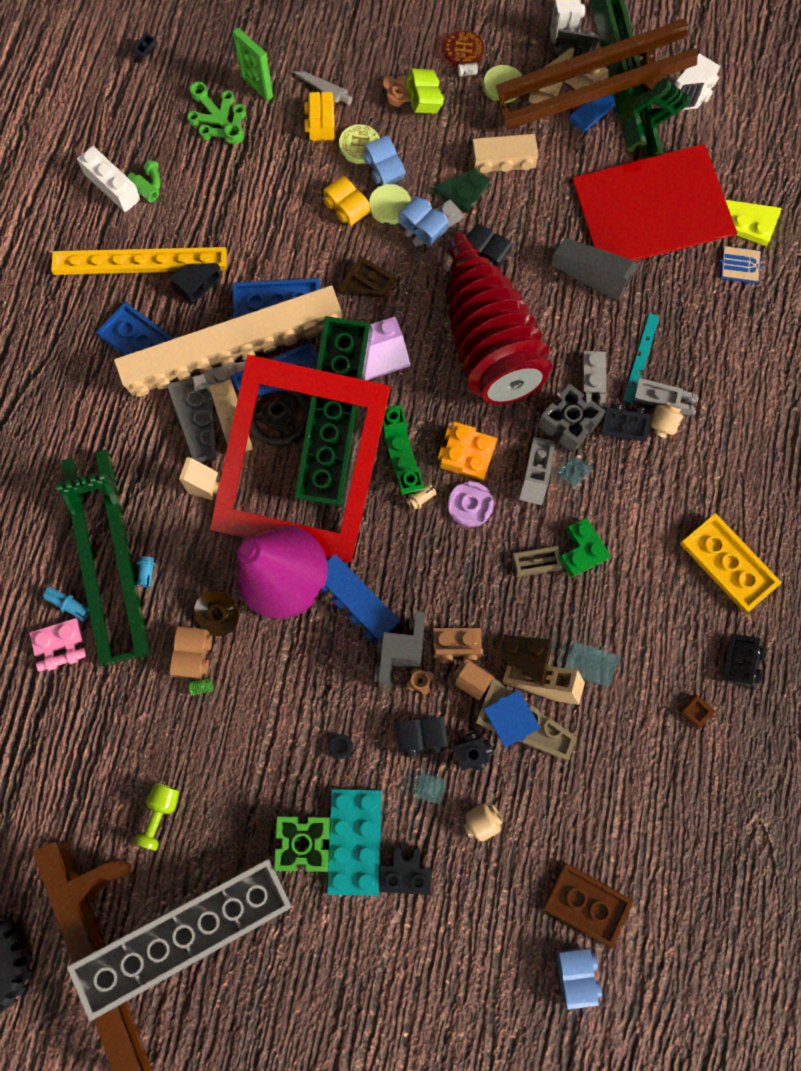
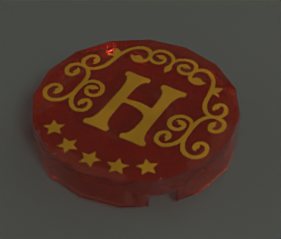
(463, 48)

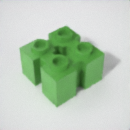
(290, 832)

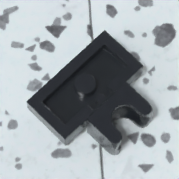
(406, 874)

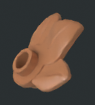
(396, 90)

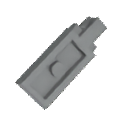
(216, 375)

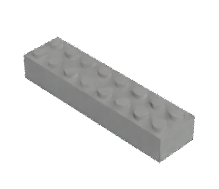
(177, 939)

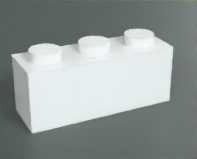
(108, 178)

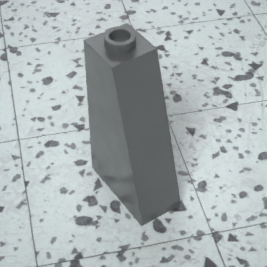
(594, 267)

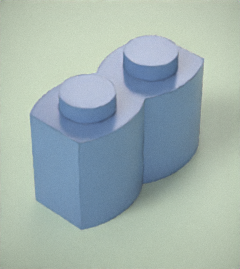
(384, 161)
(423, 220)
(577, 978)

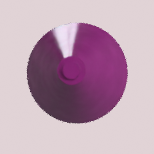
(280, 571)

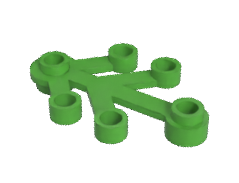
(231, 132)

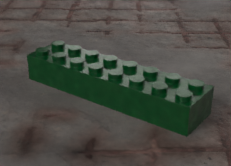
(333, 423)

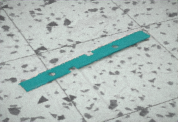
(640, 361)

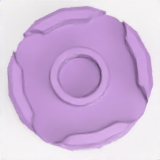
(470, 504)

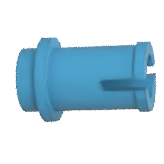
(145, 571)

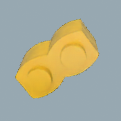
(346, 201)

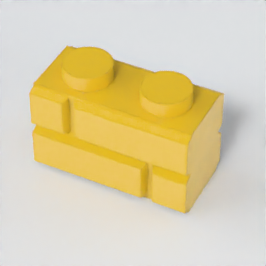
(321, 116)

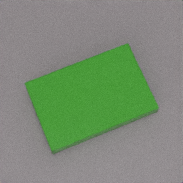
(253, 64)

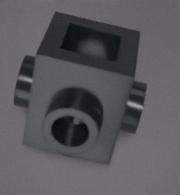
(467, 758)

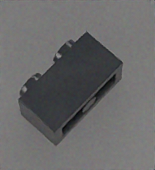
(143, 47)

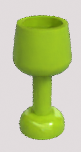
(162, 801)

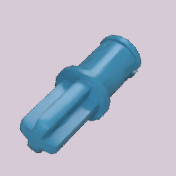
(66, 603)

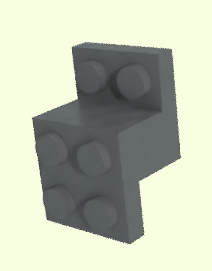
(400, 650)

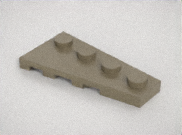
(549, 738)

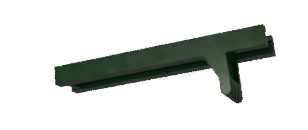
(71, 494)

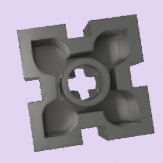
(570, 405)

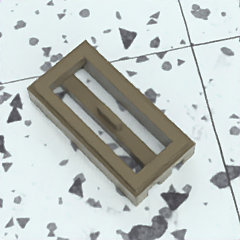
(537, 570)

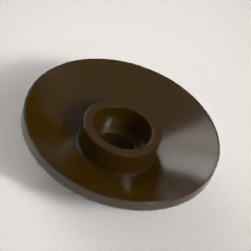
(208, 616)

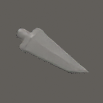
(321, 85)

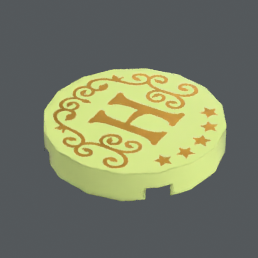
(353, 142)

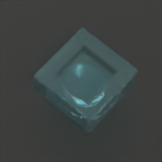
(431, 789)

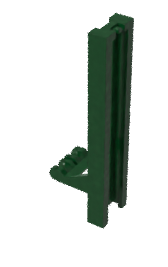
(634, 104)

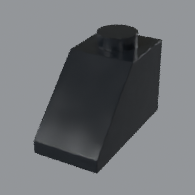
(195, 280)

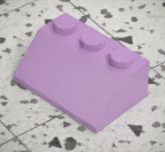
(386, 350)

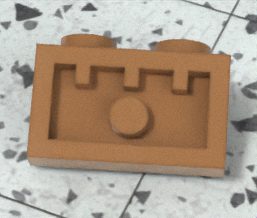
(457, 643)

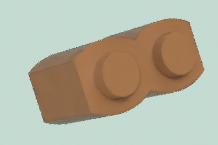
(190, 653)
(472, 679)

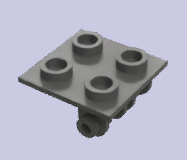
(568, 38)

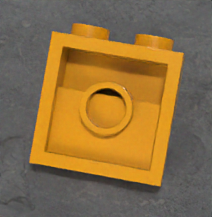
(467, 451)

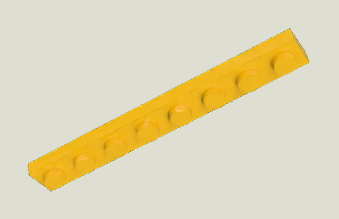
(134, 260)

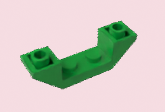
(400, 452)

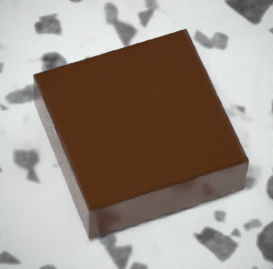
(697, 712)

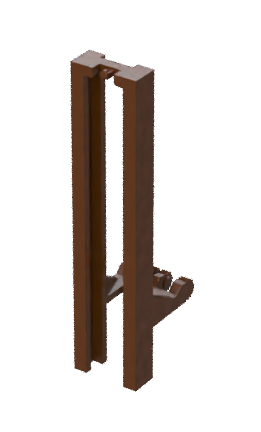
(647, 74)
(71, 902)

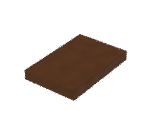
(588, 905)

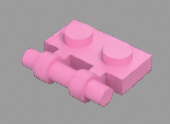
(56, 638)

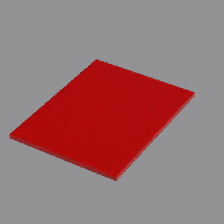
(655, 204)

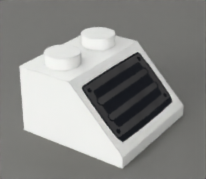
(698, 81)

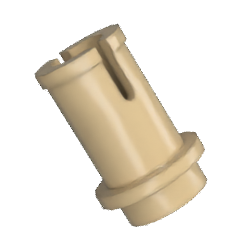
(418, 498)

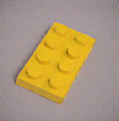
(730, 563)

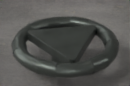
(280, 417)

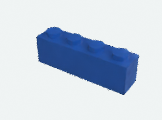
(358, 601)

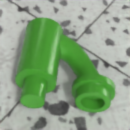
(144, 188)

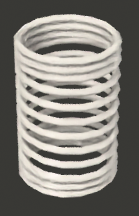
(470, 68)

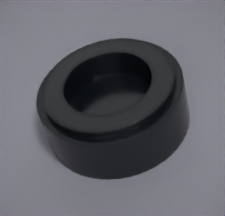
(340, 746)

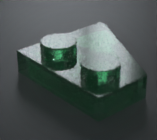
(463, 189)

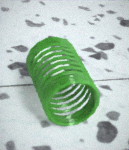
(199, 689)

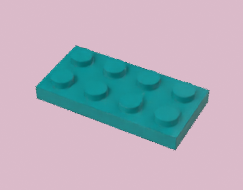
(354, 842)

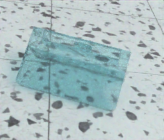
(592, 663)

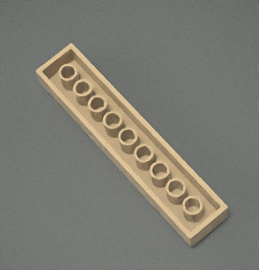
(227, 342)

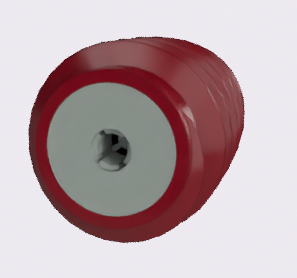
(493, 329)

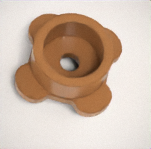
(417, 674)

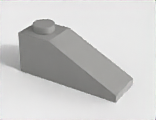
(537, 471)

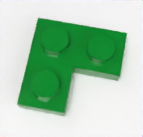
(588, 551)

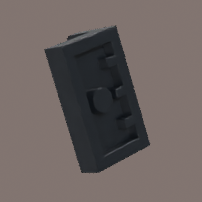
(626, 423)
(744, 661)

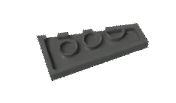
(195, 418)

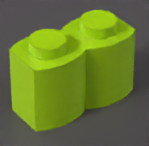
(424, 91)

